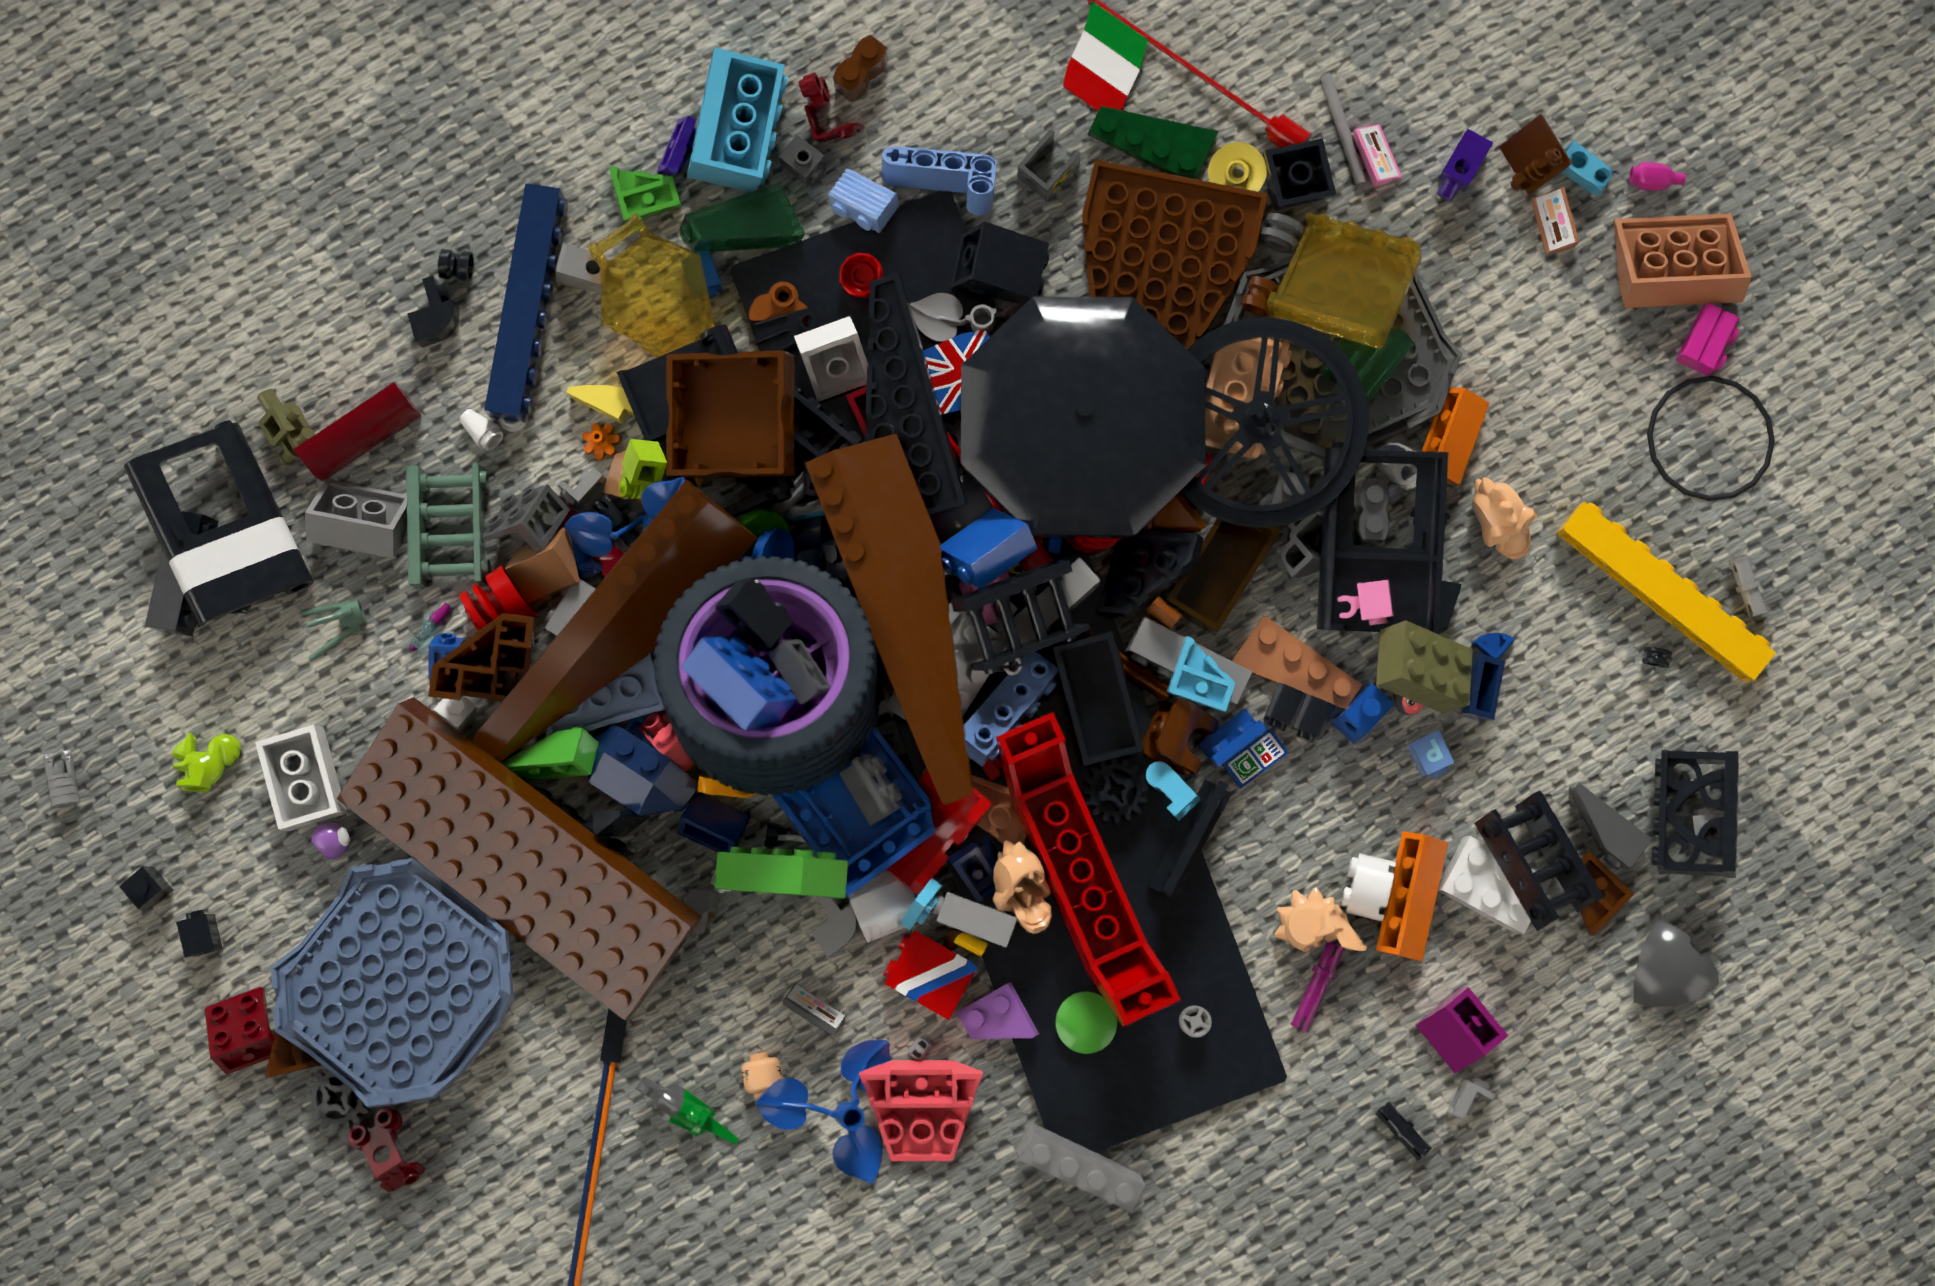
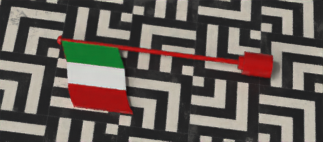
(1112, 57)

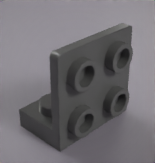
(532, 514)
(871, 788)

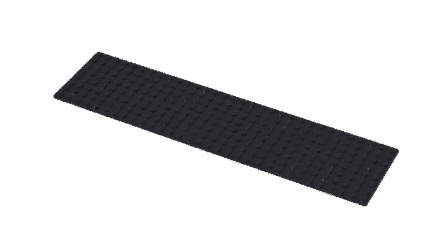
(1151, 1067)

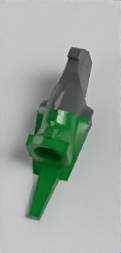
(684, 1109)

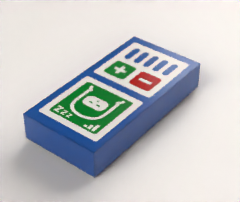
(1255, 758)

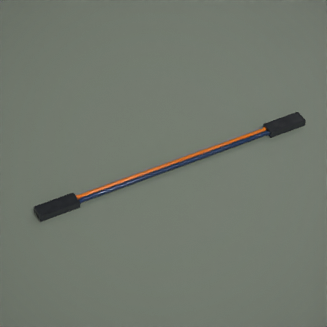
(610, 1052)

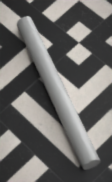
(1343, 129)

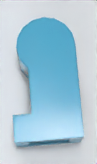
(1587, 169)
(1165, 780)

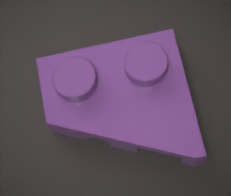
(998, 1016)

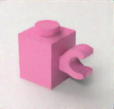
(1373, 601)

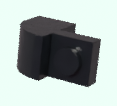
(437, 321)

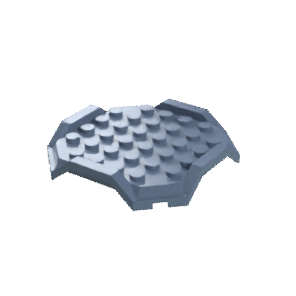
(395, 984)

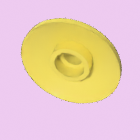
(1238, 155)

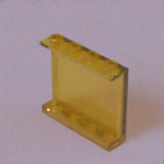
(1346, 280)

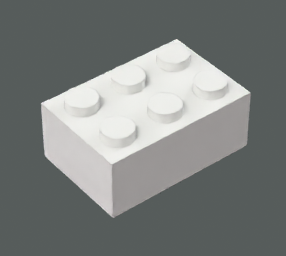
(300, 777)
(1480, 885)

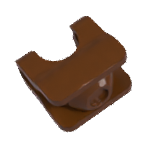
(1169, 734)

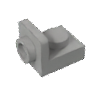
(586, 487)
(1464, 1098)

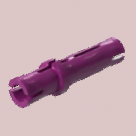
(1317, 986)

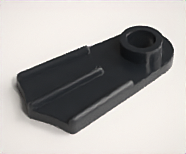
(779, 332)

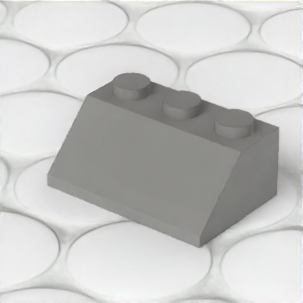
(357, 518)

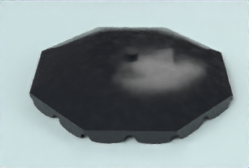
(1083, 417)

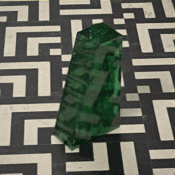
(744, 223)

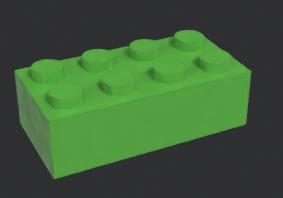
(781, 872)

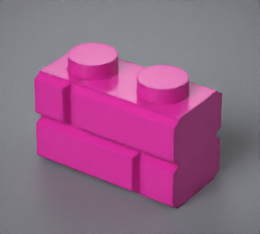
(1708, 339)

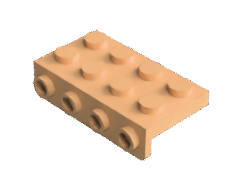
(1234, 374)

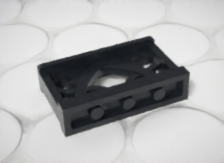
(1727, 782)

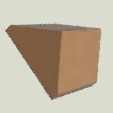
(544, 571)

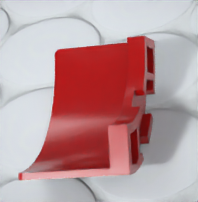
(951, 829)

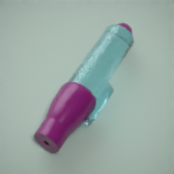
(430, 624)

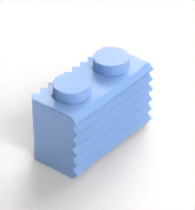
(863, 201)

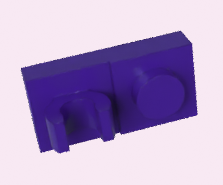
(680, 140)

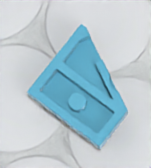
(1200, 679)
(922, 905)

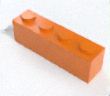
(1412, 896)

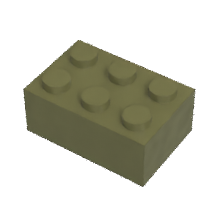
(1424, 667)

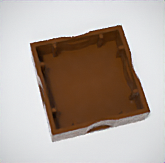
(730, 415)

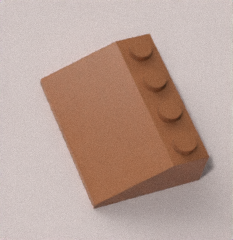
(1680, 261)

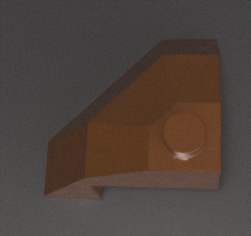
(487, 662)

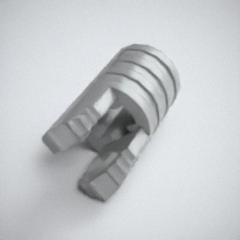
(62, 786)

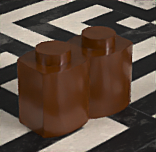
(866, 63)

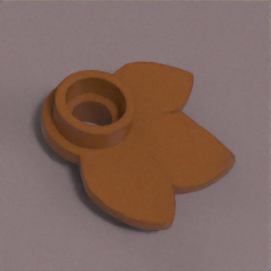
(768, 306)

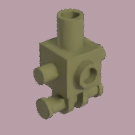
(283, 425)

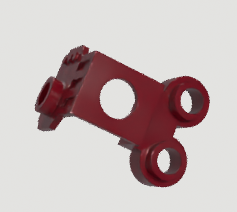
(818, 92)
(394, 1171)

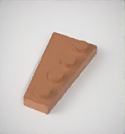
(1285, 659)

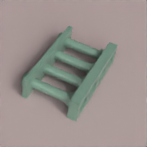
(419, 512)

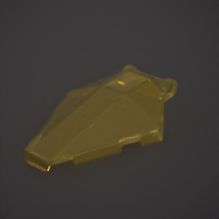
(652, 290)

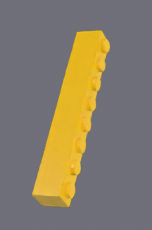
(1666, 592)

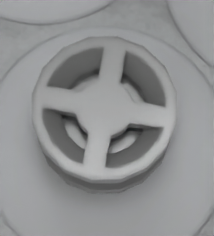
(1199, 1024)

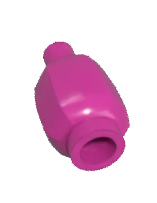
(1654, 176)

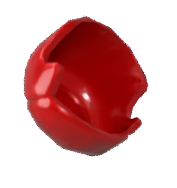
(858, 272)

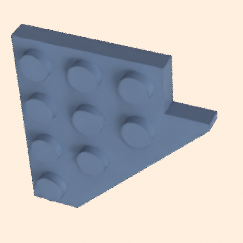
(622, 699)

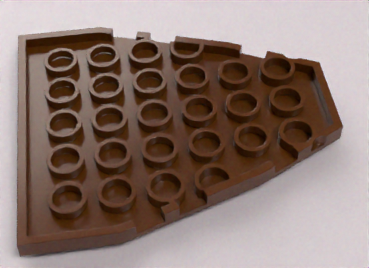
(1168, 243)

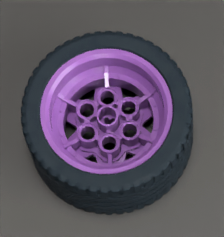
(825, 730)

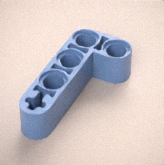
(943, 172)

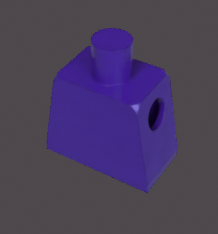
(1467, 155)

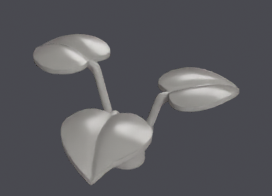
(941, 314)

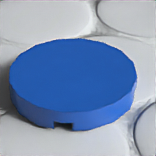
(775, 543)

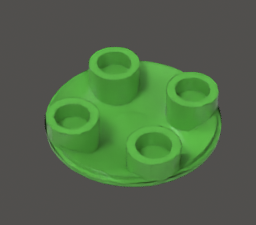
(1086, 1022)

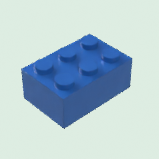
(739, 682)

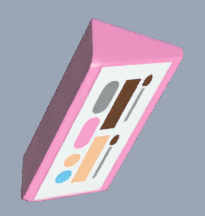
(1376, 155)

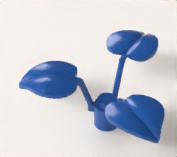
(594, 532)
(855, 1153)

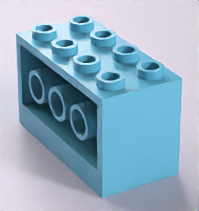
(737, 121)

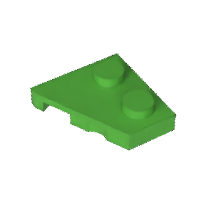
(644, 193)

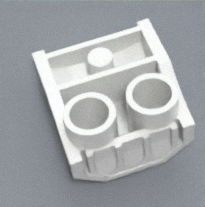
(881, 905)

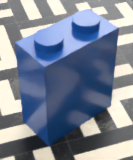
(987, 548)

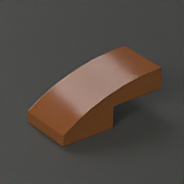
(1164, 613)

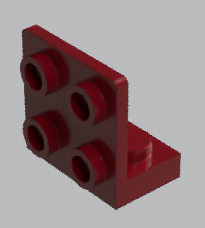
(239, 1031)

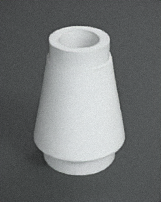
(482, 430)

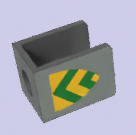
(1040, 187)

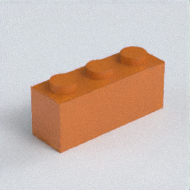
(1457, 430)

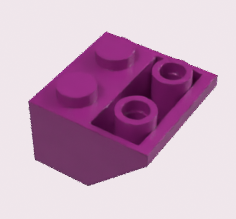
(1461, 1029)

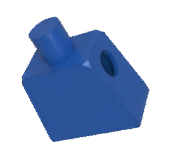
(1363, 713)

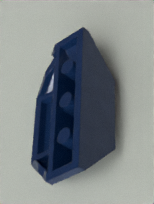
(638, 774)

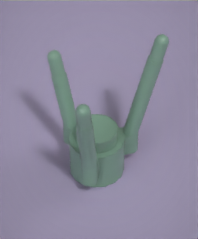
(348, 614)

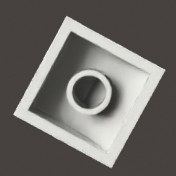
(833, 358)

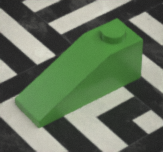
(556, 756)

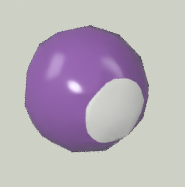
(331, 839)

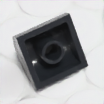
(1298, 174)

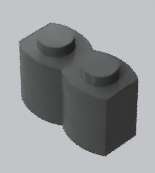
(1372, 520)

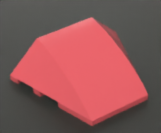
(921, 1106)

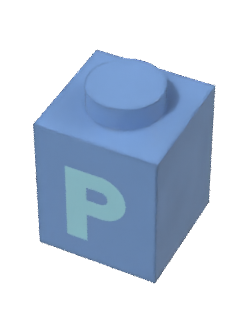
(1431, 755)

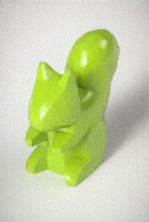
(207, 767)

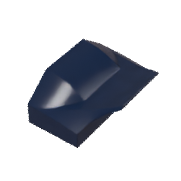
(976, 867)

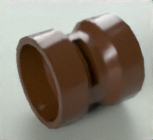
(1259, 292)

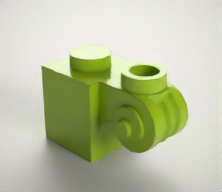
(642, 466)

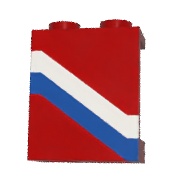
(929, 974)

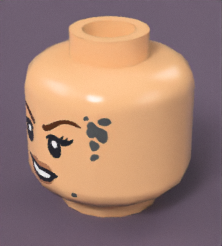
(760, 1073)

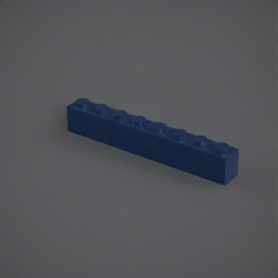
(525, 303)

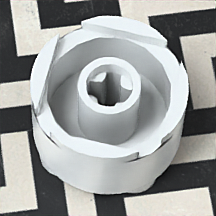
(1369, 886)

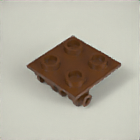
(1534, 155)

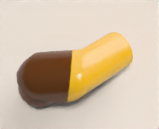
(965, 940)

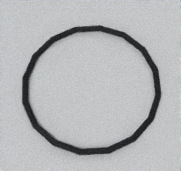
(1695, 494)

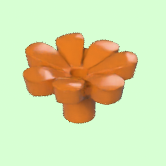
(601, 441)

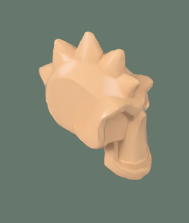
(1502, 518)
(1022, 887)
(1315, 920)

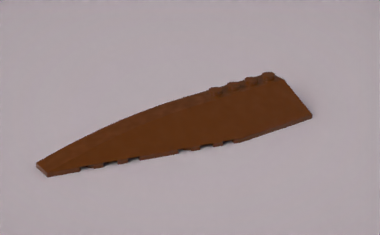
(902, 590)
(619, 618)

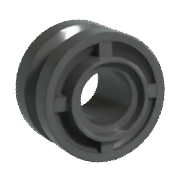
(1281, 233)

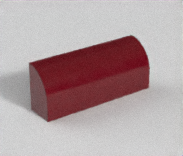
(357, 432)

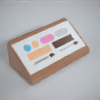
(1555, 221)

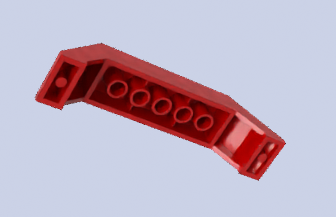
(1081, 872)

